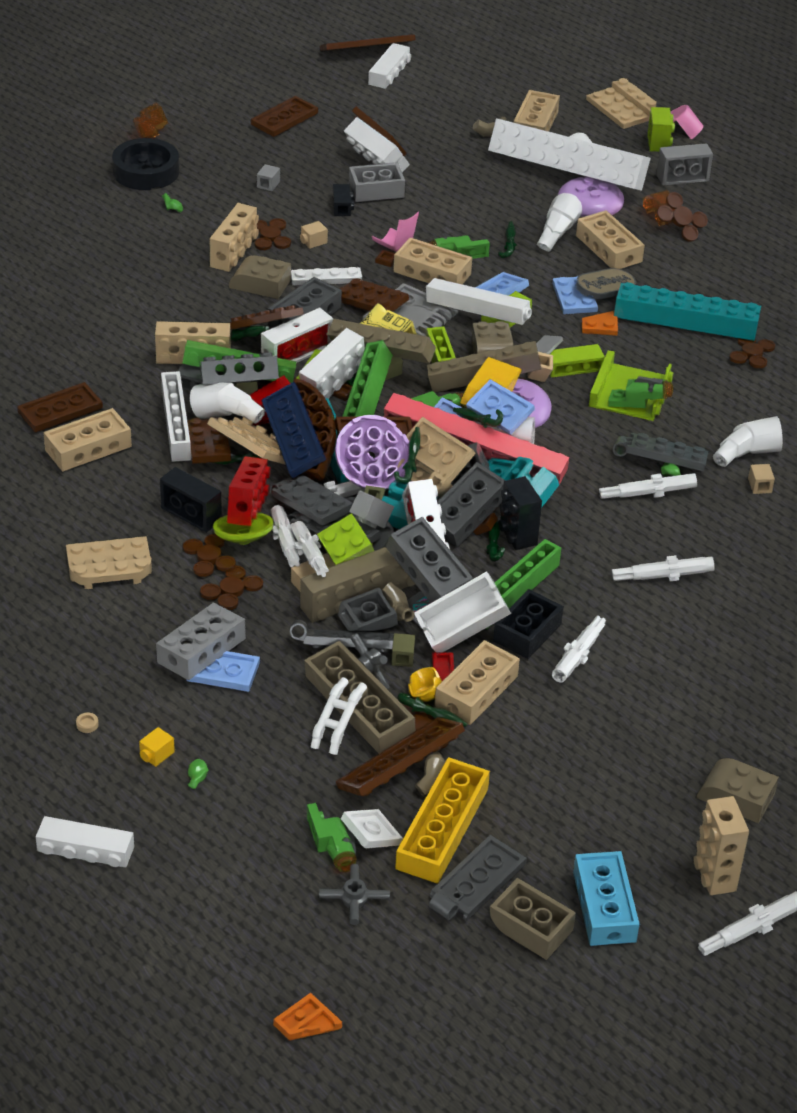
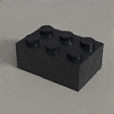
(190, 499)
(520, 513)
(529, 624)

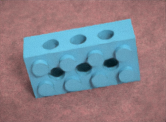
(600, 872)

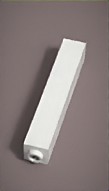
(478, 301)

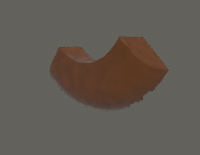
(324, 425)

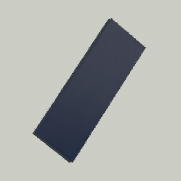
(293, 429)

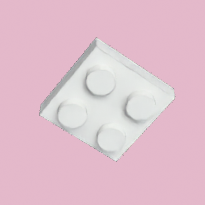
(371, 828)

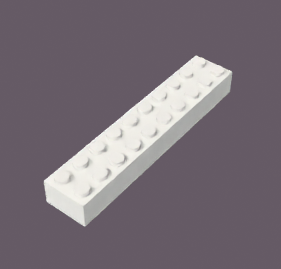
(569, 154)

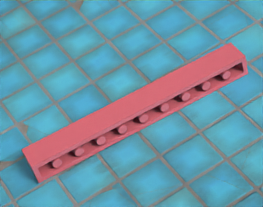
(492, 442)

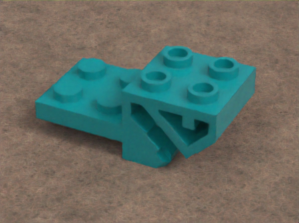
(543, 482)
(398, 516)

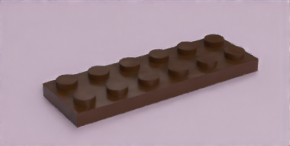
(400, 756)

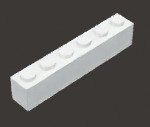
(175, 416)

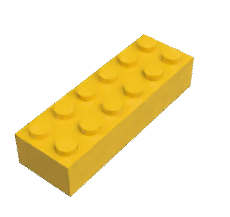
(442, 820)

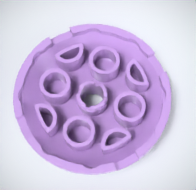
(594, 195)
(536, 396)
(373, 435)

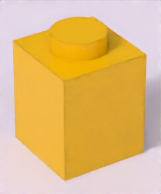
(156, 746)

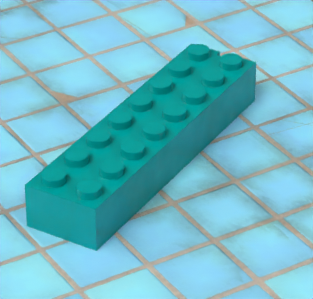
(687, 311)

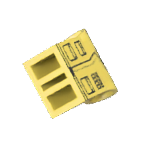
(389, 320)

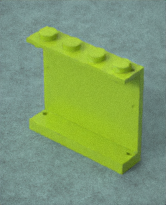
(616, 377)

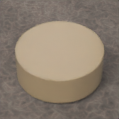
(87, 722)

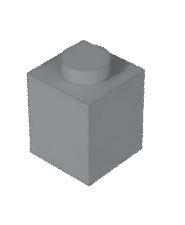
(268, 177)

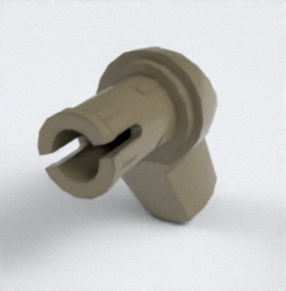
(485, 129)
(398, 601)
(432, 768)

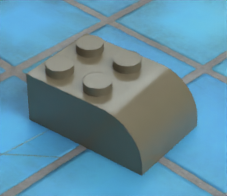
(262, 276)
(490, 336)
(749, 786)
(532, 918)

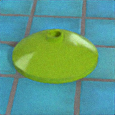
(243, 534)

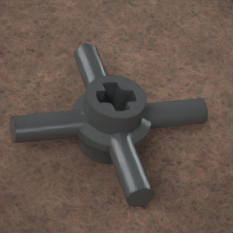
(370, 659)
(354, 894)

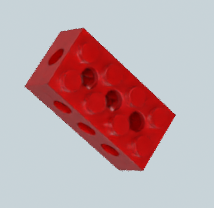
(248, 491)

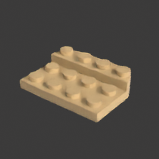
(623, 103)
(250, 436)
(439, 456)
(109, 561)

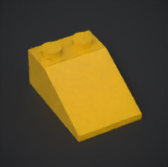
(498, 371)

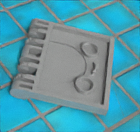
(421, 312)

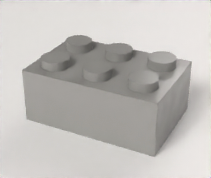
(684, 164)
(376, 182)

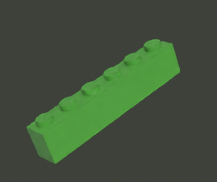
(196, 351)
(369, 380)
(529, 572)

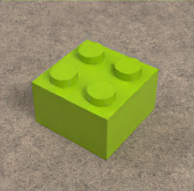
(660, 128)
(345, 540)

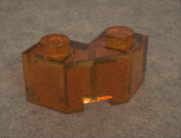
(150, 121)
(653, 202)

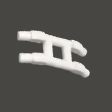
(338, 726)

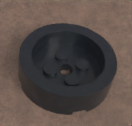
(145, 163)

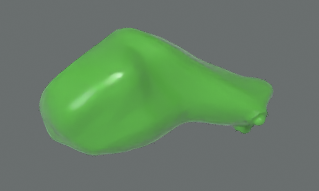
(172, 203)
(670, 469)
(197, 772)

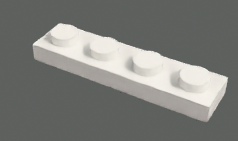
(330, 276)

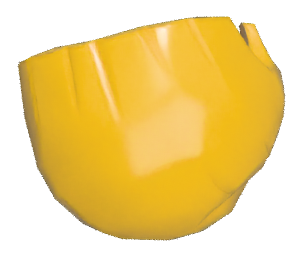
(424, 684)

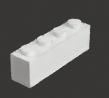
(389, 65)
(85, 842)

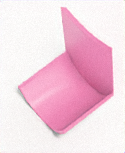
(687, 120)
(396, 238)

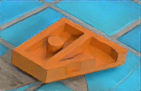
(601, 324)
(306, 1019)

